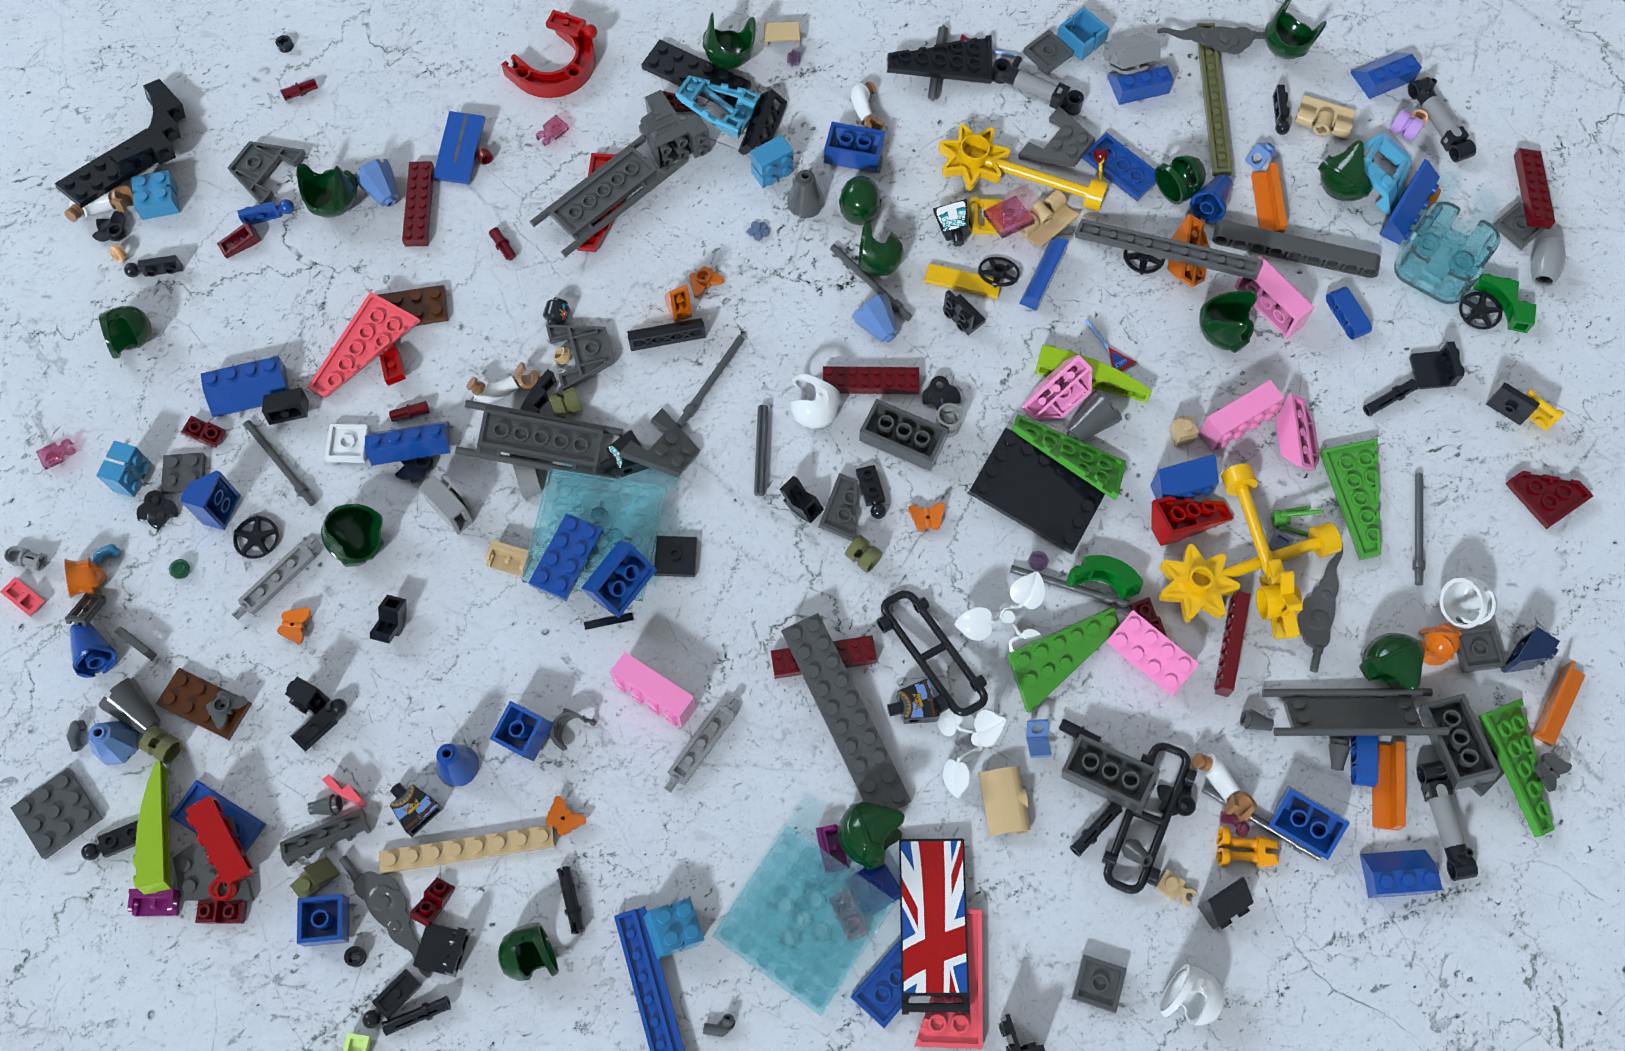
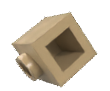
(1183, 430)

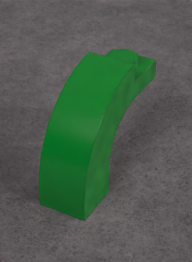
(1108, 570)

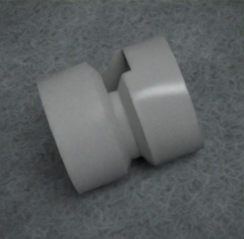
(950, 417)

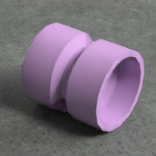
(1407, 125)

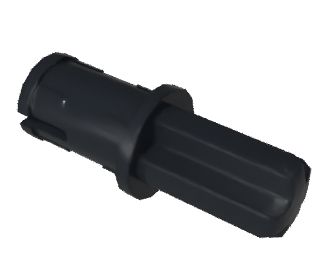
(1074, 730)

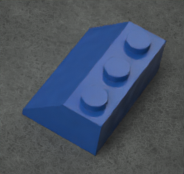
(1386, 73)
(1141, 85)
(854, 147)
(1187, 479)
(211, 499)
(619, 578)
(1308, 822)
(1400, 873)

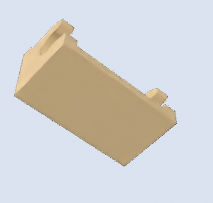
(781, 32)
(506, 558)

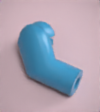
(102, 552)

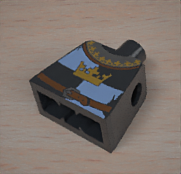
(915, 704)
(413, 808)

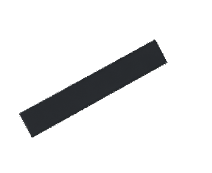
(608, 621)

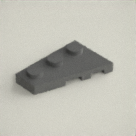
(840, 510)

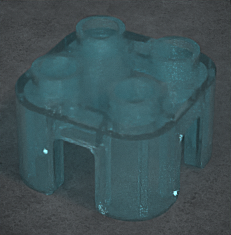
(1442, 259)

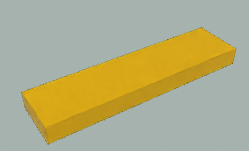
(960, 281)

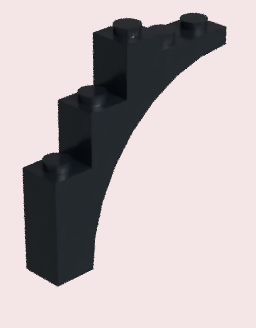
(163, 129)

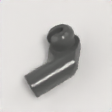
(72, 734)
(721, 1028)

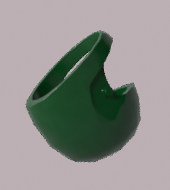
(1180, 178)
(860, 200)
(878, 257)
(124, 328)
(525, 951)

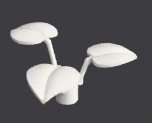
(1027, 591)
(988, 730)

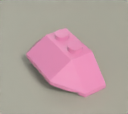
(1060, 390)
(1297, 433)

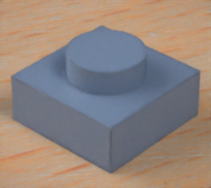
(1279, 540)

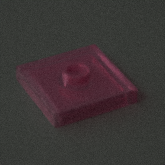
(1009, 217)

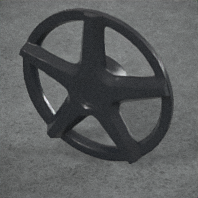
(1143, 258)
(998, 271)
(1480, 310)
(255, 537)

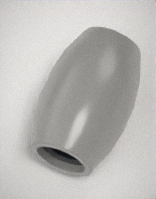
(1548, 261)

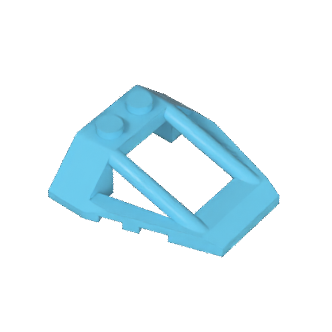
(740, 115)
(1379, 179)

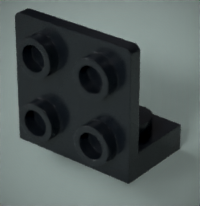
(962, 313)
(441, 949)
(1007, 1029)

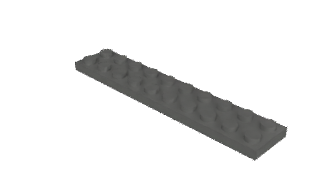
(845, 713)

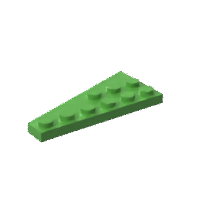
(1086, 461)
(1356, 488)
(1051, 659)
(1517, 758)

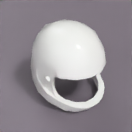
(820, 405)
(1468, 600)
(1195, 991)

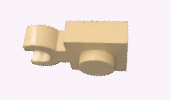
(1172, 886)

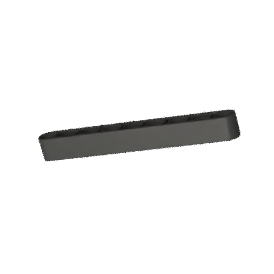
(1296, 249)

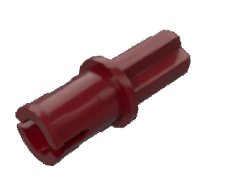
(298, 89)
(502, 243)
(409, 411)

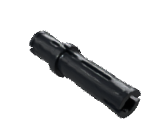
(1392, 396)
(1090, 835)
(573, 909)
(414, 1016)

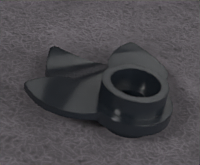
(110, 229)
(940, 396)
(415, 469)
(156, 512)
(1164, 792)

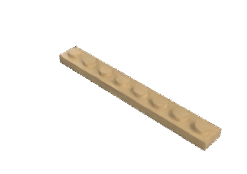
(466, 849)

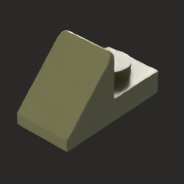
(315, 878)

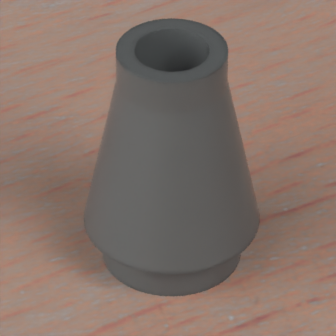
(1255, 721)
(1339, 752)
(326, 806)
(1134, 851)

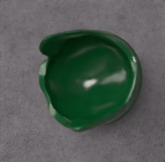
(1288, 36)
(729, 48)
(1344, 174)
(327, 193)
(1226, 320)
(352, 534)
(1394, 660)
(868, 831)

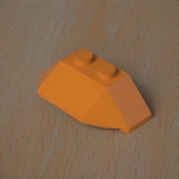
(1190, 232)

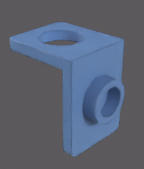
(1266, 150)
(1038, 740)

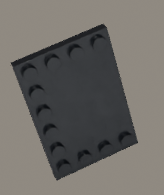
(1036, 491)

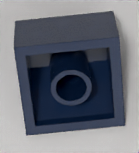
(1531, 651)

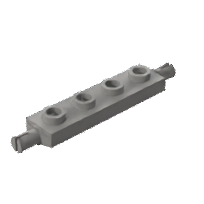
(276, 578)
(701, 744)

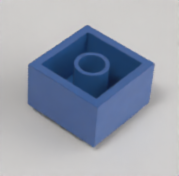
(521, 731)
(323, 920)

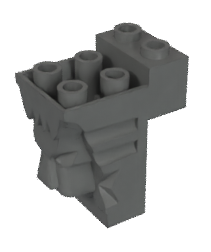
(668, 135)

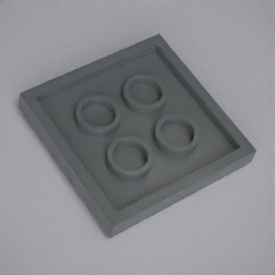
(56, 813)

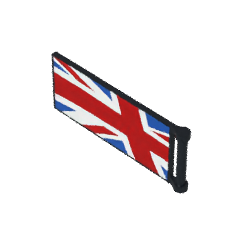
(933, 923)

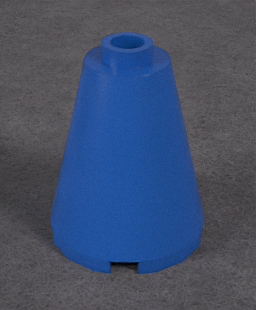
(1212, 199)
(90, 651)
(456, 764)

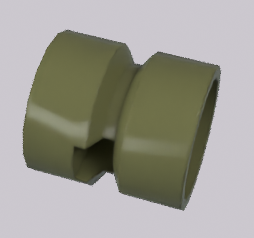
(565, 403)
(869, 558)
(160, 744)

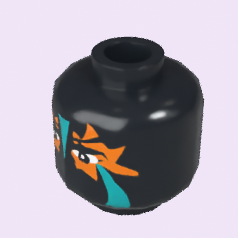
(556, 311)

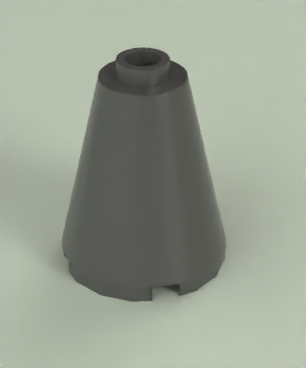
(805, 195)
(1093, 417)
(130, 706)

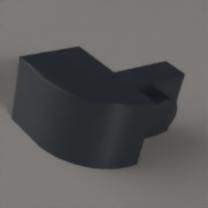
(799, 501)
(391, 619)

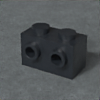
(285, 406)
(305, 696)

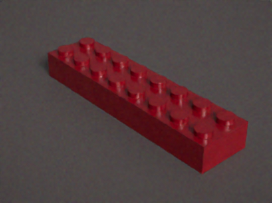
(1534, 188)
(418, 204)
(873, 379)
(1232, 644)
(852, 651)

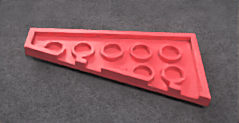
(366, 337)
(954, 1028)

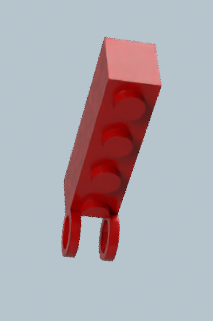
(221, 844)

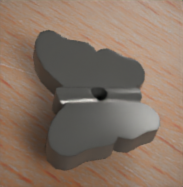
(231, 702)
(1550, 769)

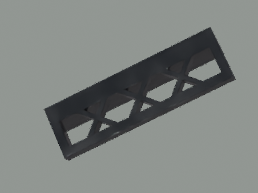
(759, 118)
(666, 334)

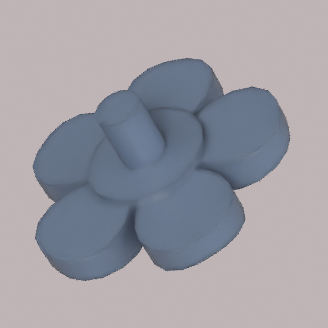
(758, 231)

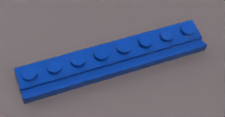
(648, 983)

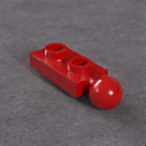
(570, 25)
(392, 365)

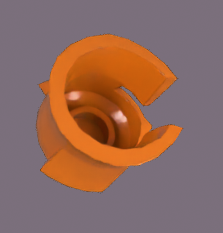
(82, 576)
(1442, 643)

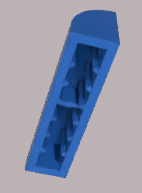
(1044, 273)

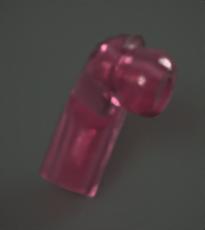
(1242, 827)

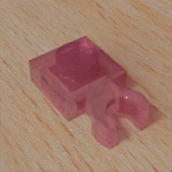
(553, 128)
(53, 454)

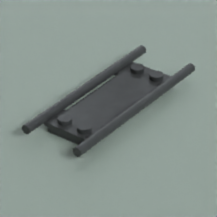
(602, 192)
(537, 437)
(1353, 717)

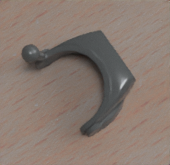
(560, 722)

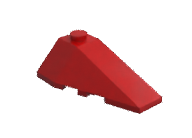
(1180, 519)

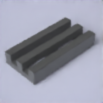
(89, 609)
(138, 645)

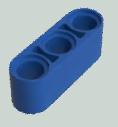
(1348, 313)
(1364, 760)

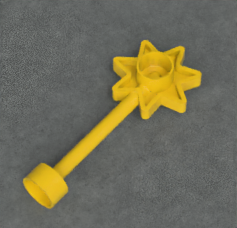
(978, 158)
(1203, 582)
(1277, 596)

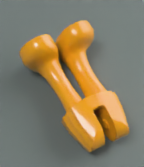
(1258, 845)

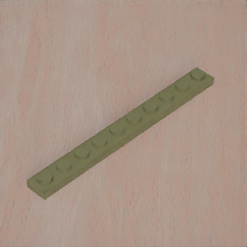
(1214, 108)

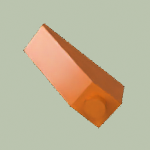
(679, 303)

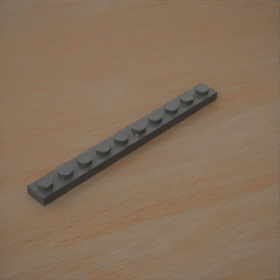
(1169, 249)

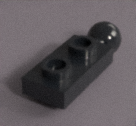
(1281, 110)
(154, 266)
(872, 490)
(318, 724)
(112, 842)
(391, 999)

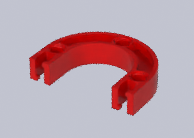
(559, 82)

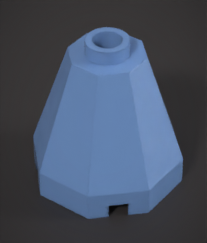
(378, 182)
(877, 318)
(113, 742)

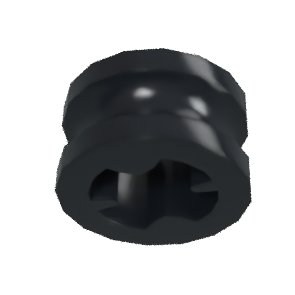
(288, 43)
(354, 949)

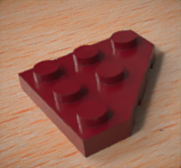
(1548, 495)

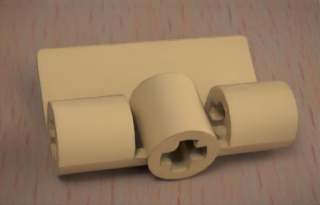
(1325, 117)
(1050, 219)
(1004, 801)

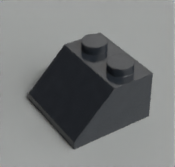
(1226, 904)

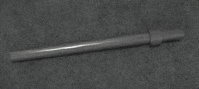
(896, 305)
(690, 409)
(300, 488)
(1418, 564)
(1107, 598)
(1264, 824)

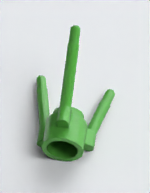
(1283, 517)

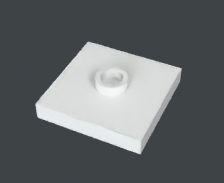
(346, 443)

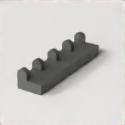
(324, 836)

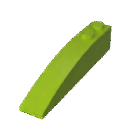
(1103, 376)
(153, 835)

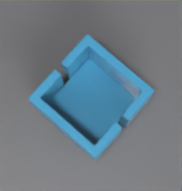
(1085, 35)
(772, 161)
(155, 194)
(127, 477)
(672, 926)

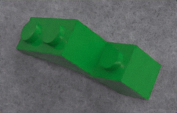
(1519, 314)

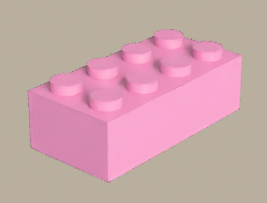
(1277, 299)
(1241, 415)
(1153, 652)
(653, 690)

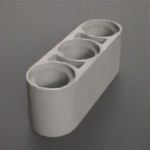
(527, 479)

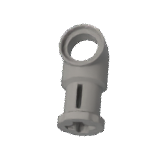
(26, 557)

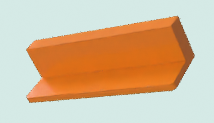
(1269, 199)
(1558, 704)
(1389, 794)

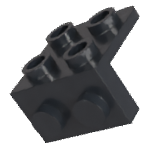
(1437, 368)

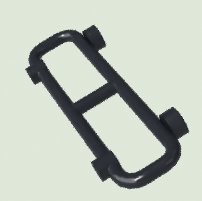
(943, 700)
(1149, 874)

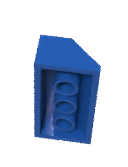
(1411, 203)
(243, 385)
(408, 443)

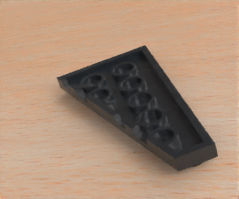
(950, 60)

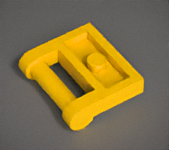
(976, 203)
(1545, 414)

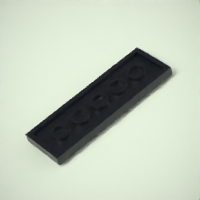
(676, 64)
(98, 175)

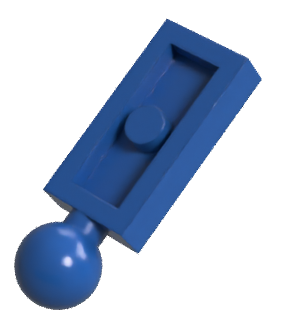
(265, 211)

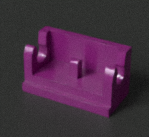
(829, 842)
(154, 904)

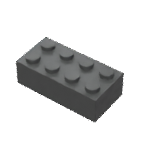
(903, 434)
(1465, 748)
(1110, 774)

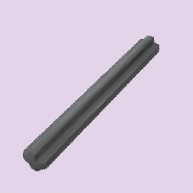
(934, 85)
(761, 450)

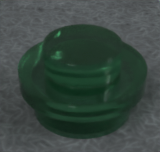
(179, 569)

